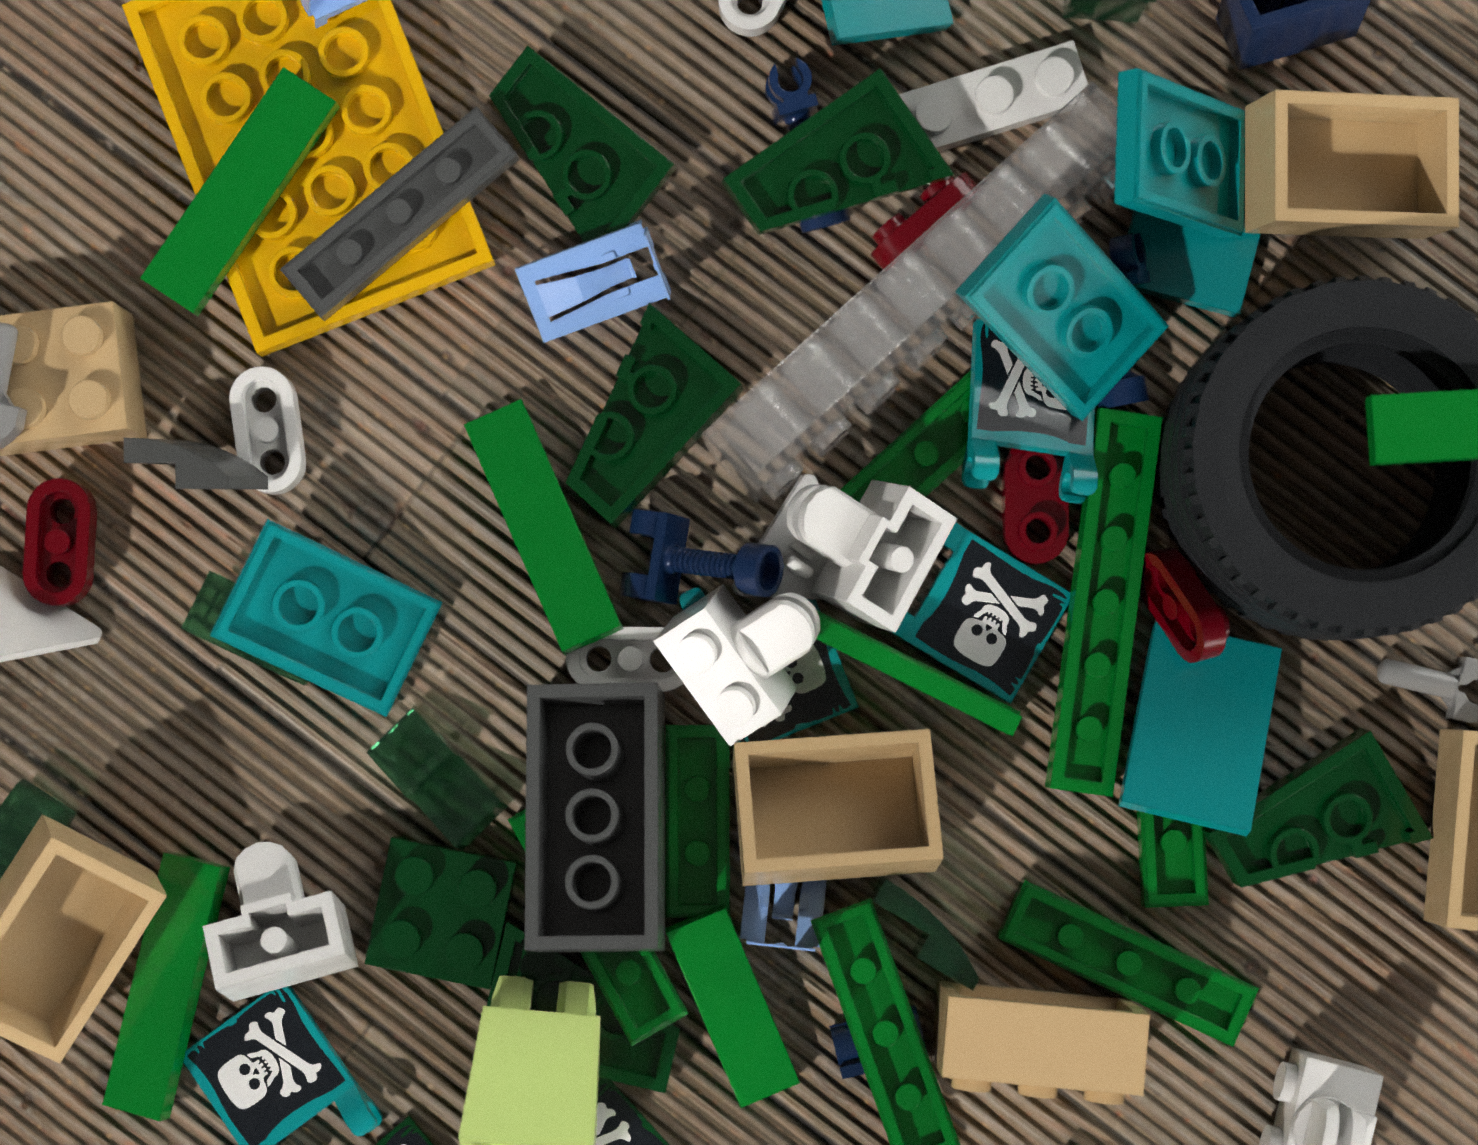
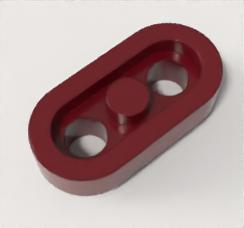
(900, 232)
(1030, 500)
(53, 543)
(1183, 606)

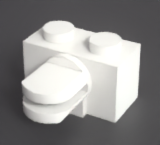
(873, 546)
(738, 659)
(280, 932)
(1323, 1102)

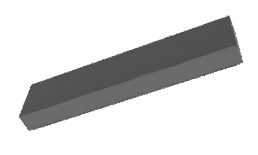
(400, 213)

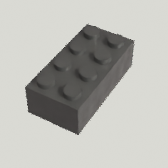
(595, 818)

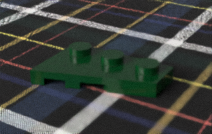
(584, 153)
(838, 159)
(1322, 812)
(640, 1065)

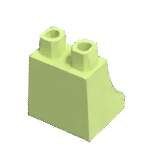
(534, 1069)

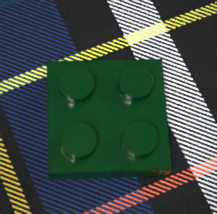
(441, 912)

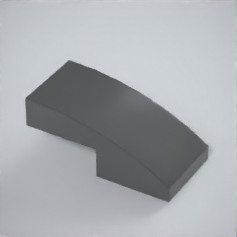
(196, 464)

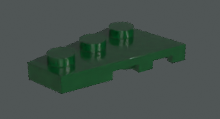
(653, 416)

